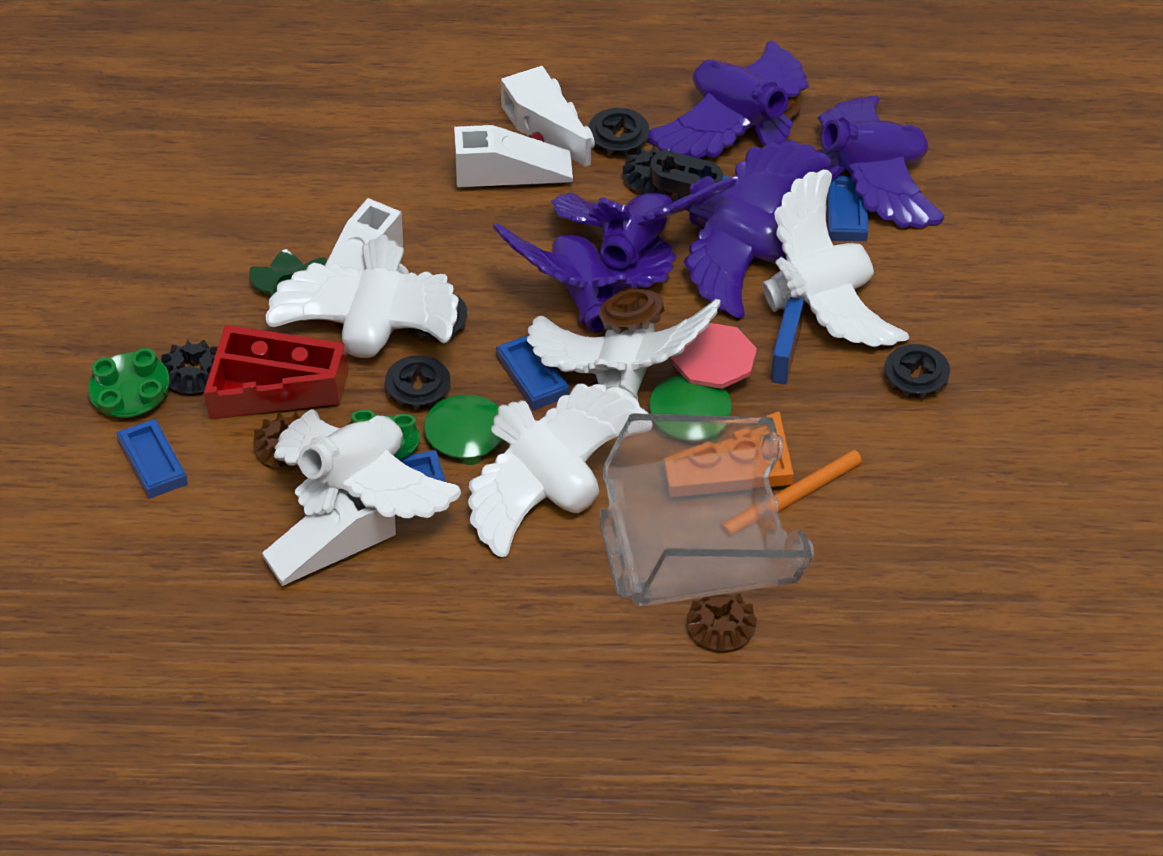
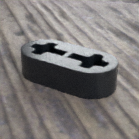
(683, 173)

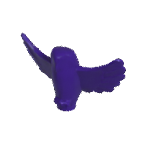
(733, 102)
(877, 160)
(743, 220)
(633, 225)
(587, 276)

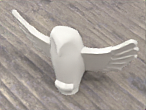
(822, 271)
(368, 300)
(616, 358)
(545, 459)
(360, 462)

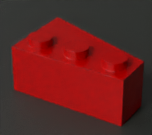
(273, 373)

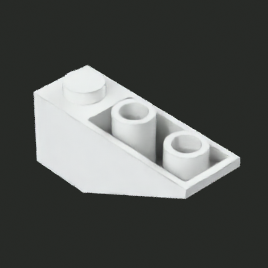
(537, 105)
(502, 157)
(366, 224)
(327, 538)

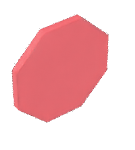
(716, 357)

